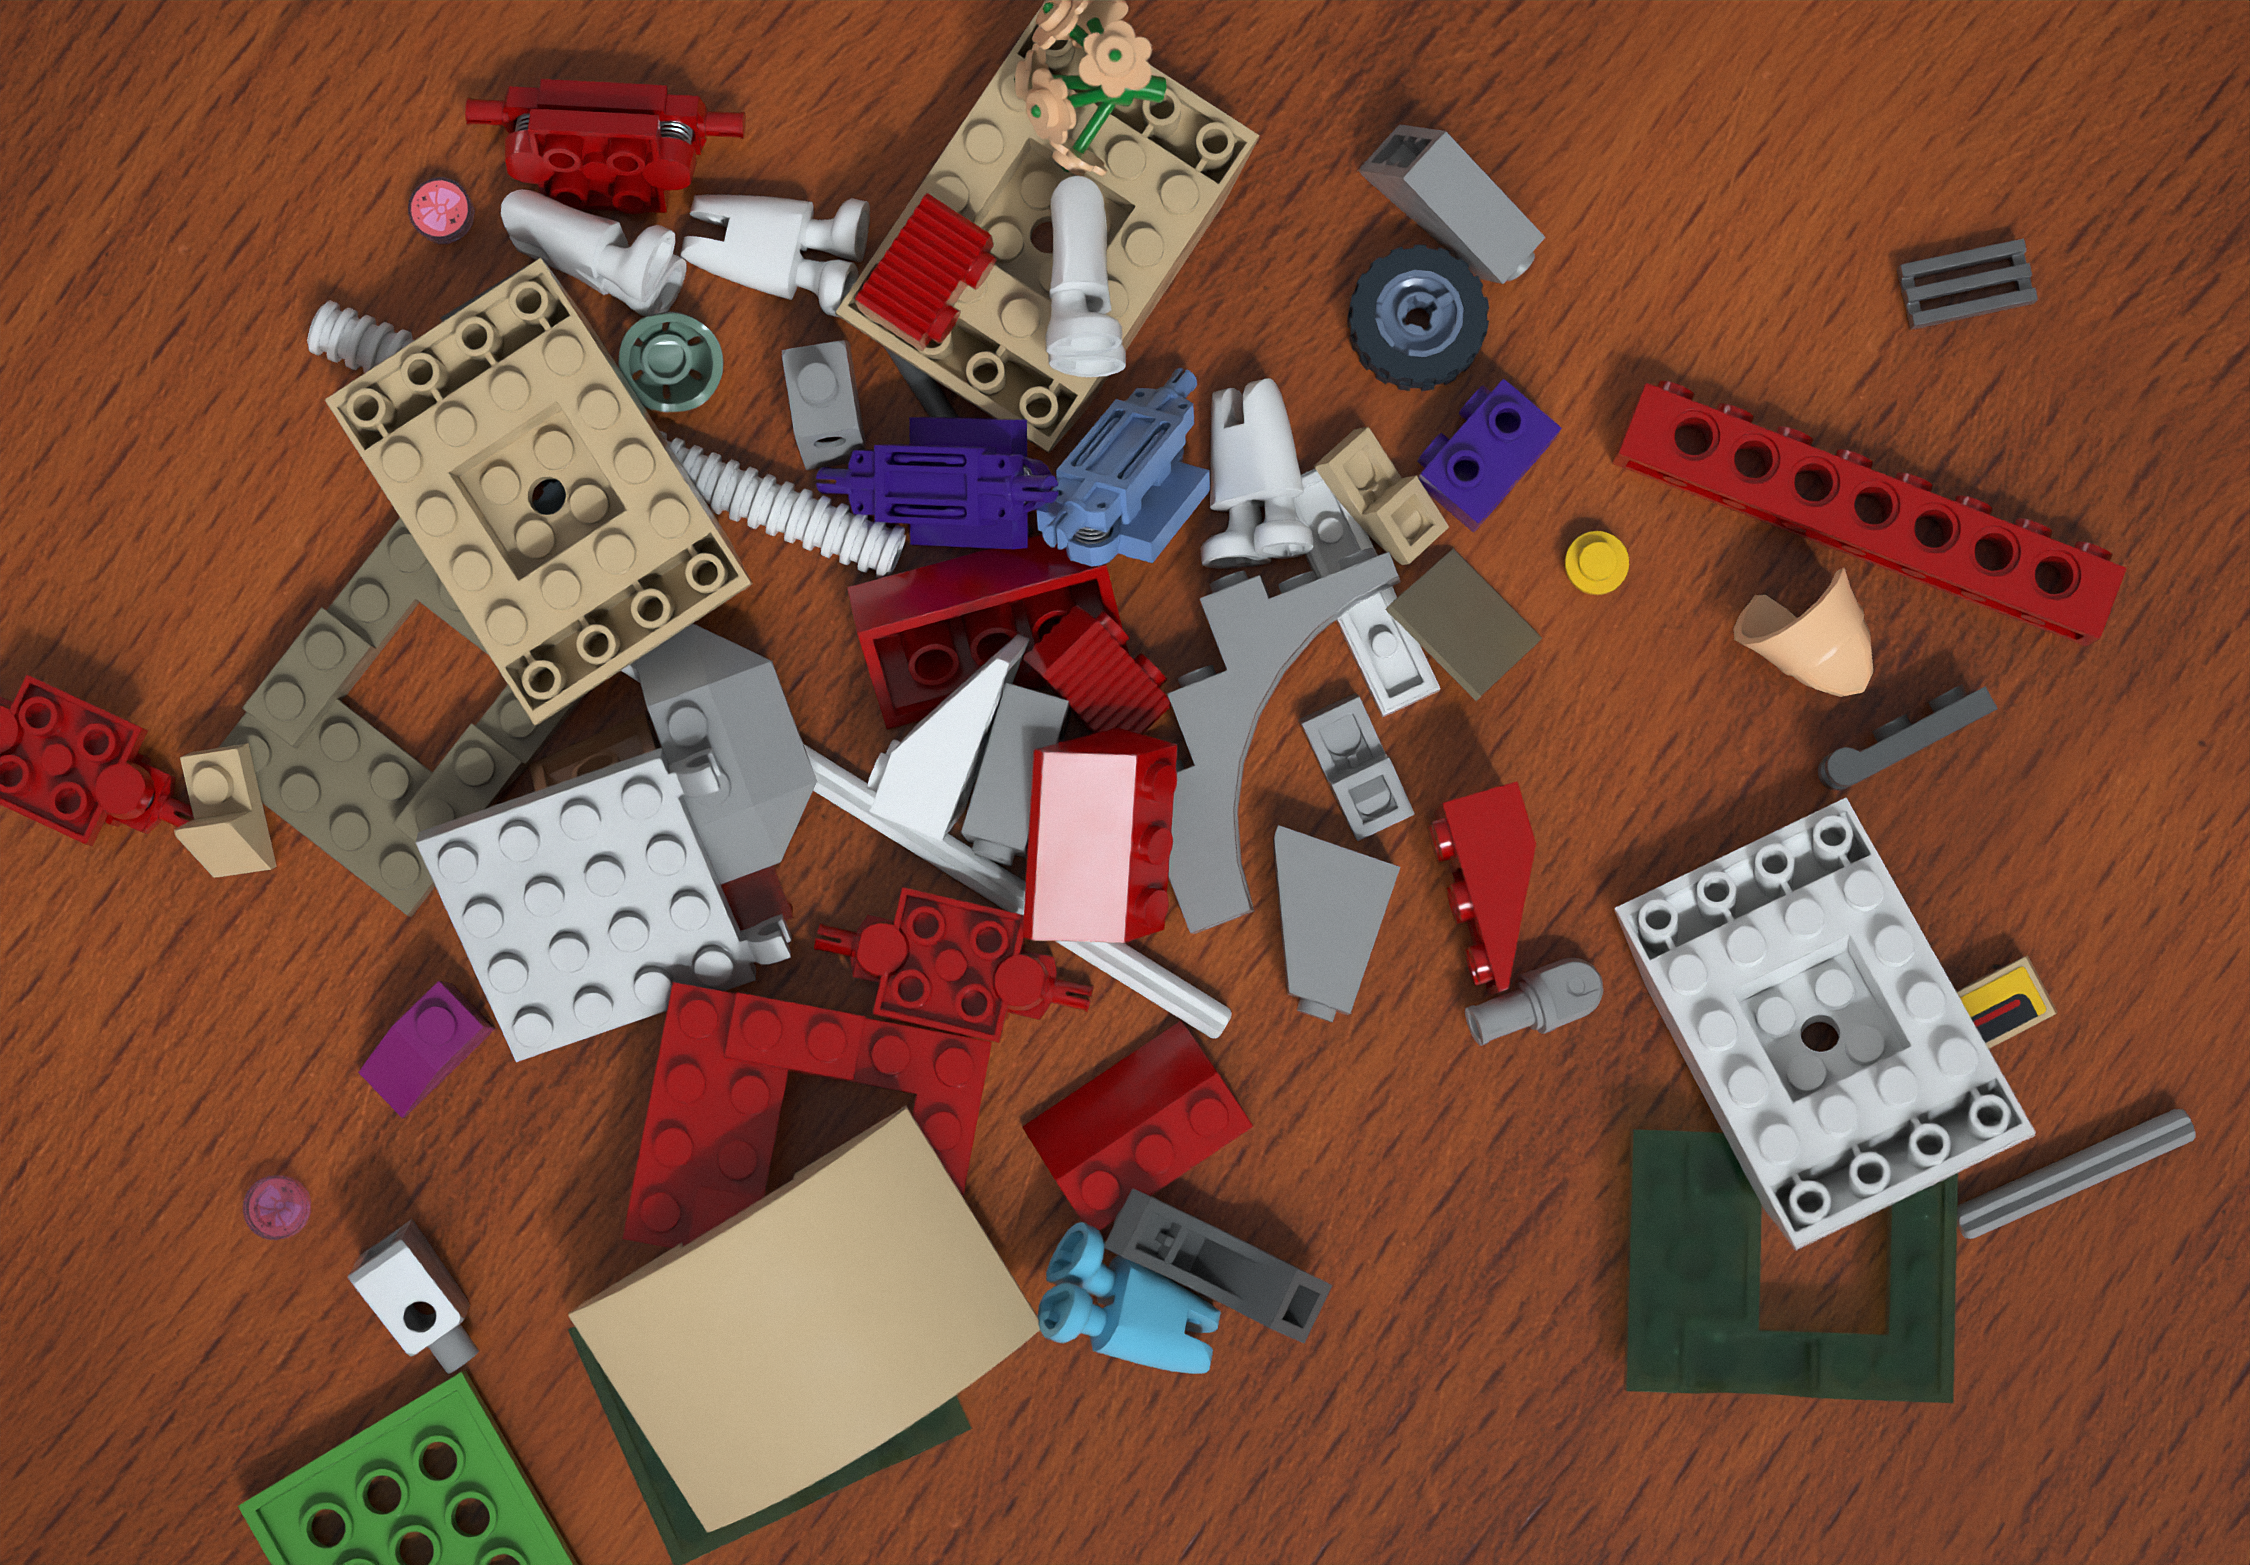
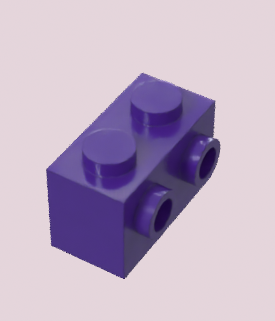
(1487, 454)

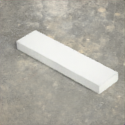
(1382, 649)

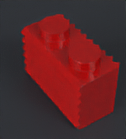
(926, 274)
(1097, 676)

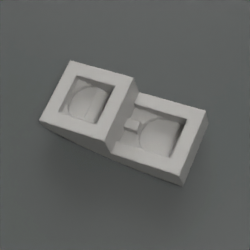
(1356, 766)

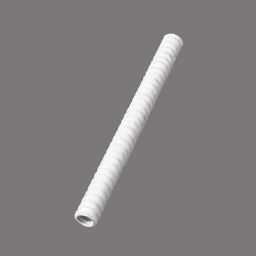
(719, 483)

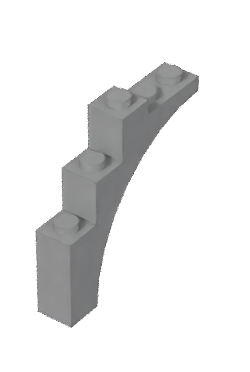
(1221, 712)

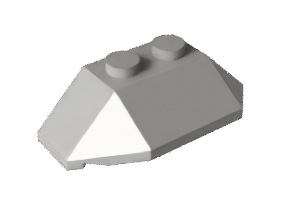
(731, 699)

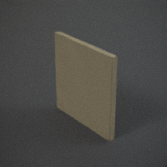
(1464, 624)

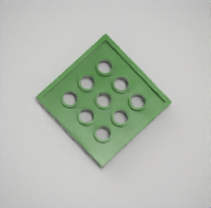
(395, 1448)

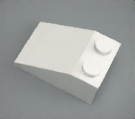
(934, 768)

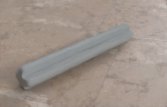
(2074, 1173)

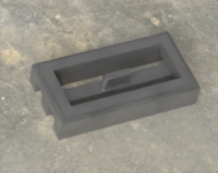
(2018, 272)

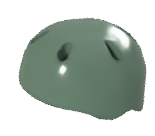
(668, 359)

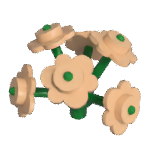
(1110, 72)

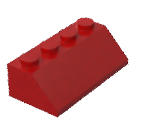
(947, 619)

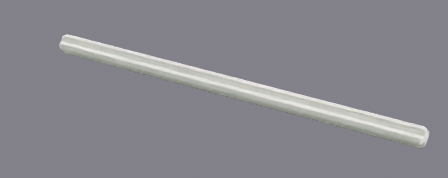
(1009, 893)

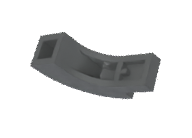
(1218, 1265)

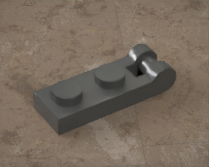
(1901, 738)

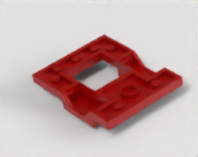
(724, 1091)

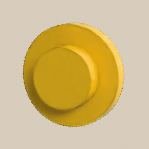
(1596, 563)

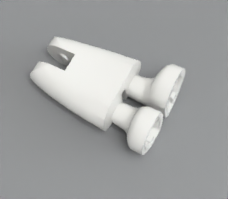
(766, 244)
(597, 251)
(1080, 334)
(1254, 468)

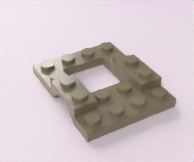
(342, 775)

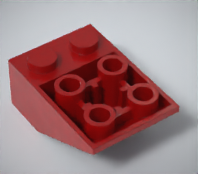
(1491, 863)

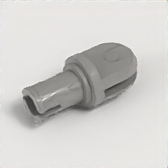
(1540, 1000)

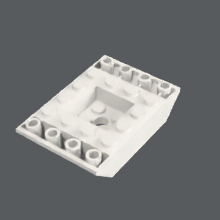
(1800, 937)

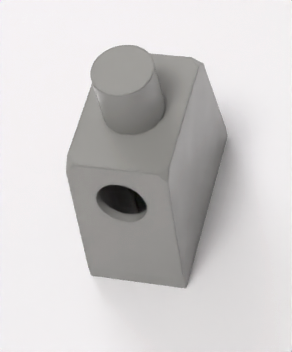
(824, 403)
(406, 1271)

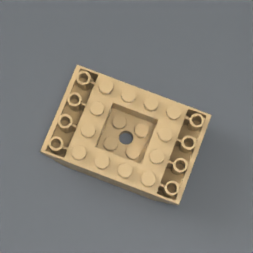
(1161, 192)
(466, 434)

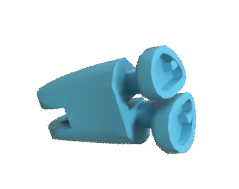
(1142, 1310)

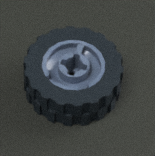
(1408, 353)

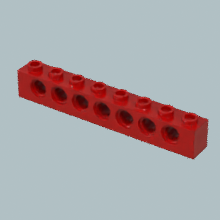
(2086, 569)

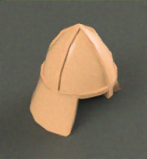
(1820, 648)

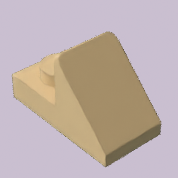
(228, 812)

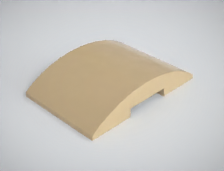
(808, 1324)

